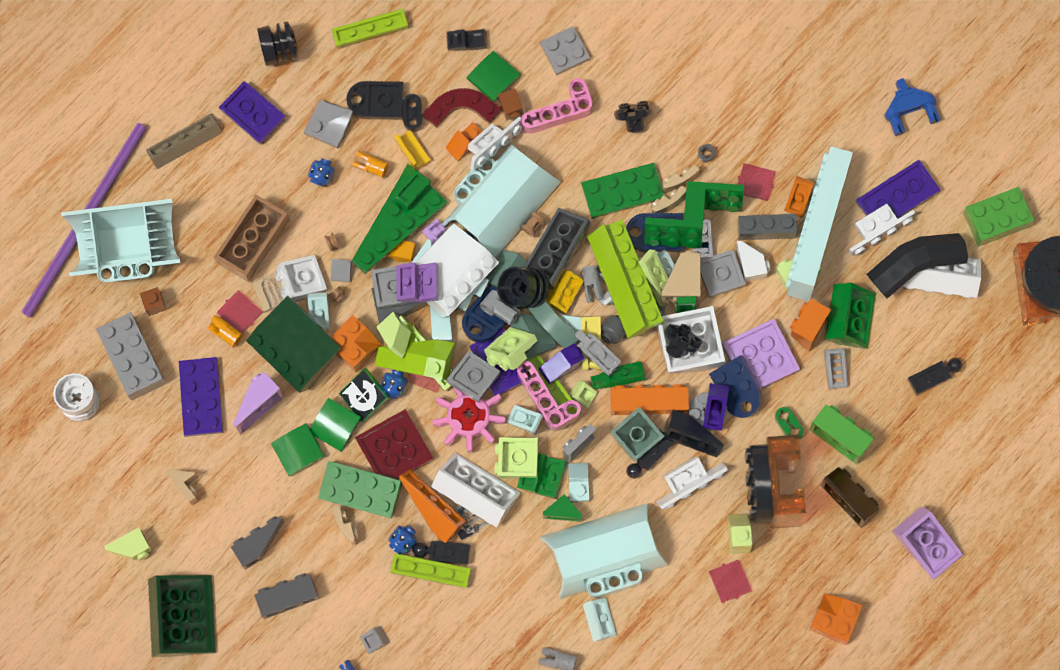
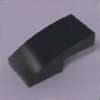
(466, 40)

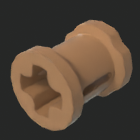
(533, 224)

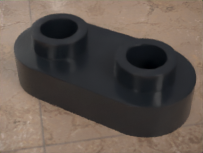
(412, 113)

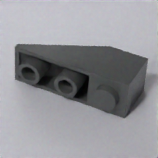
(253, 548)

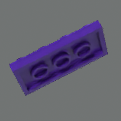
(901, 191)
(200, 397)

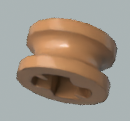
(331, 241)

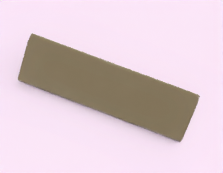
(184, 141)

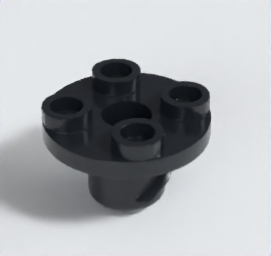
(633, 115)
(681, 340)

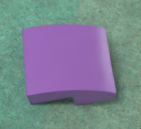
(417, 282)

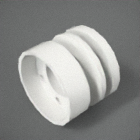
(73, 387)

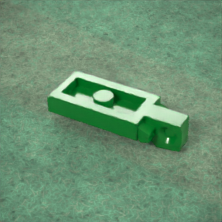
(621, 375)

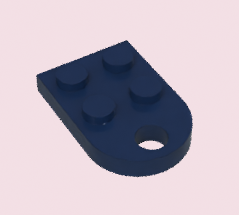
(639, 222)
(476, 317)
(741, 385)

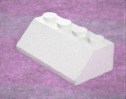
(949, 279)
(475, 489)

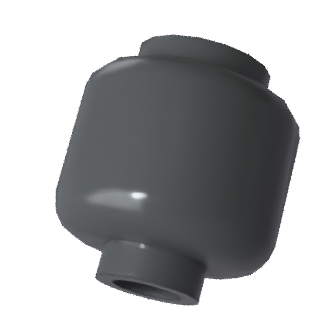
(612, 329)

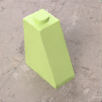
(739, 533)

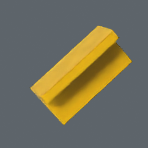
(412, 150)
(565, 291)

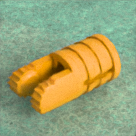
(373, 164)
(225, 331)

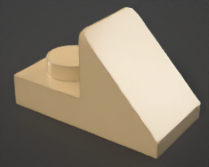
(182, 479)

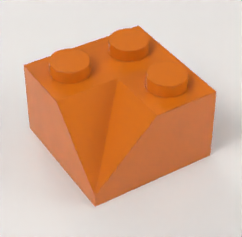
(810, 323)
(357, 343)
(835, 618)

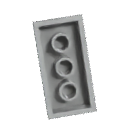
(130, 356)

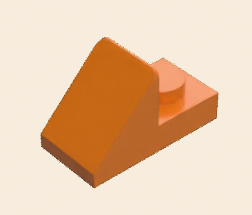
(459, 143)
(799, 196)

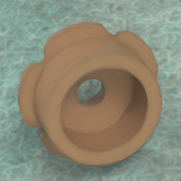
(337, 294)

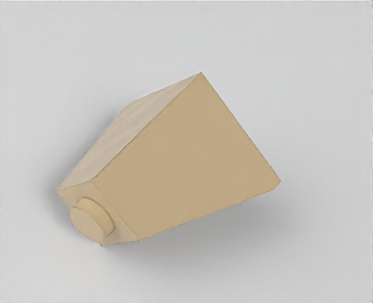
(684, 279)

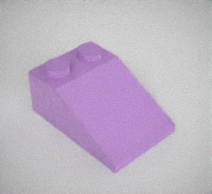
(258, 400)
(927, 542)

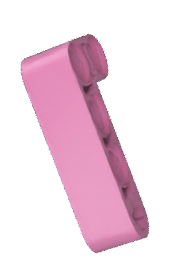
(555, 110)
(544, 394)

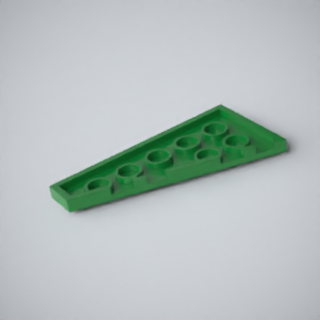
(396, 224)

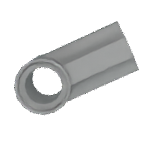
(494, 306)

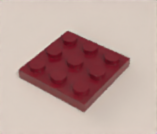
(394, 446)

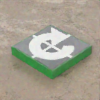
(364, 394)

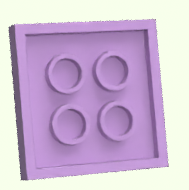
(764, 353)

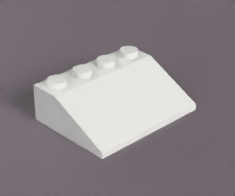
(461, 267)

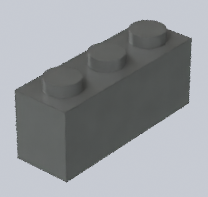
(767, 227)
(286, 596)

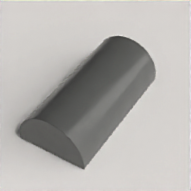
(558, 245)

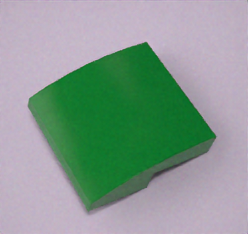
(493, 76)
(334, 424)
(297, 449)
(549, 477)

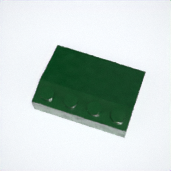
(294, 344)
(181, 615)

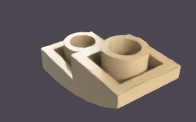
(676, 181)
(664, 204)
(347, 529)

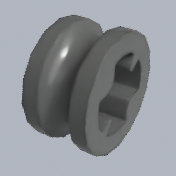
(710, 149)

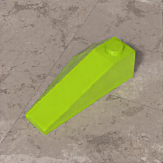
(422, 358)

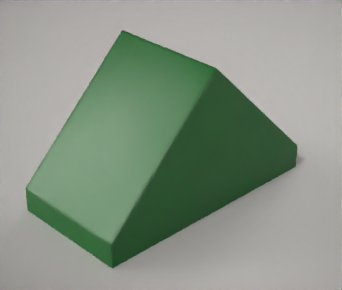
(562, 510)

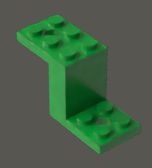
(689, 231)

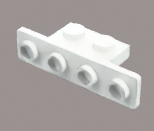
(490, 141)
(878, 225)
(688, 478)

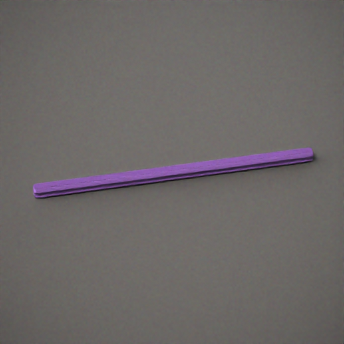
(94, 202)

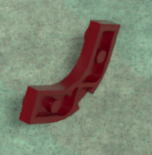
(461, 99)

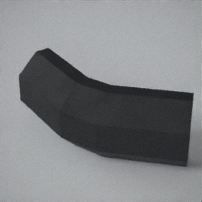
(916, 256)

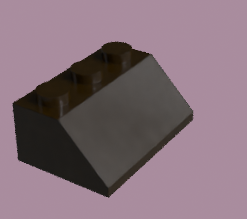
(850, 496)

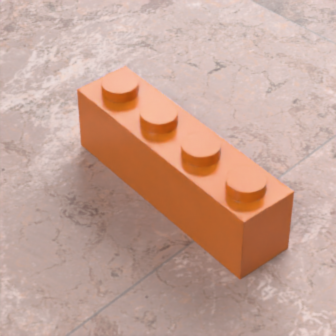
(651, 400)

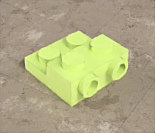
(510, 348)
(516, 458)

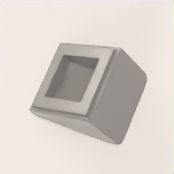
(341, 270)
(374, 639)

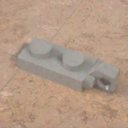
(597, 352)

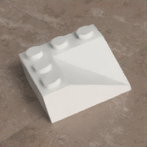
(703, 325)

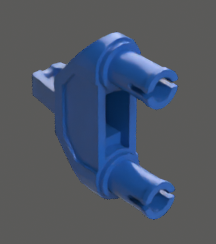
(908, 101)

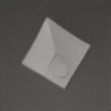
(328, 123)

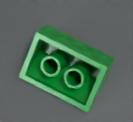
(850, 315)

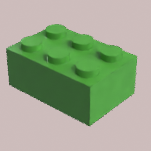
(998, 216)
(841, 433)

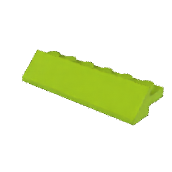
(625, 279)

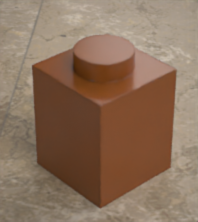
(510, 104)
(153, 301)

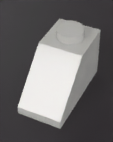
(751, 262)

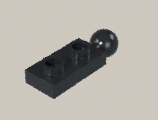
(934, 375)
(649, 458)
(443, 552)

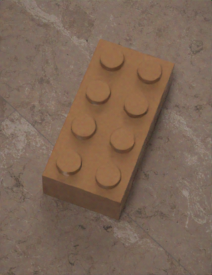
(251, 238)

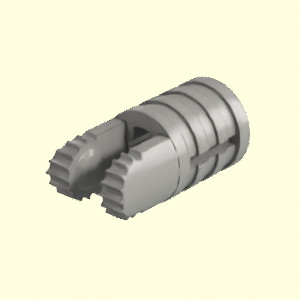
(592, 280)
(562, 660)

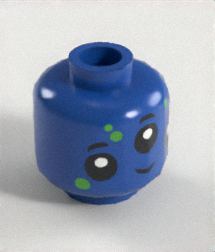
(321, 172)
(394, 384)
(402, 539)

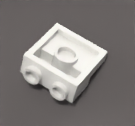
(300, 278)

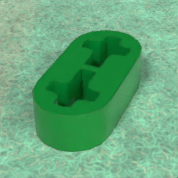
(791, 419)

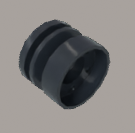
(277, 43)
(523, 287)

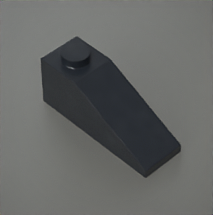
(690, 433)

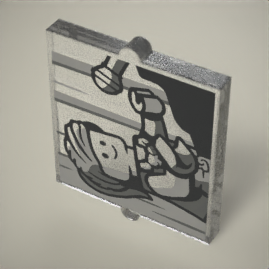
(473, 524)

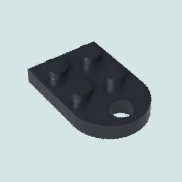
(378, 100)

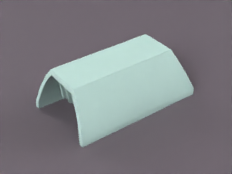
(501, 198)
(123, 237)
(604, 551)

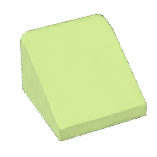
(583, 393)

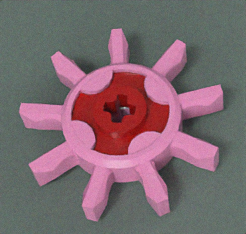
(468, 427)

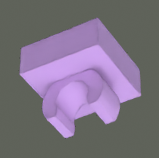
(434, 231)

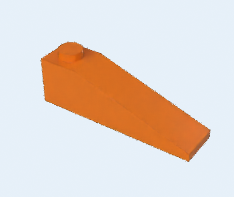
(437, 513)

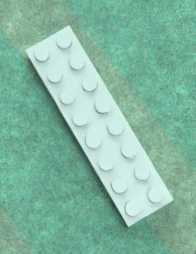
(818, 223)

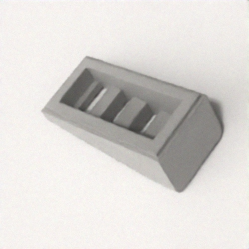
(841, 352)

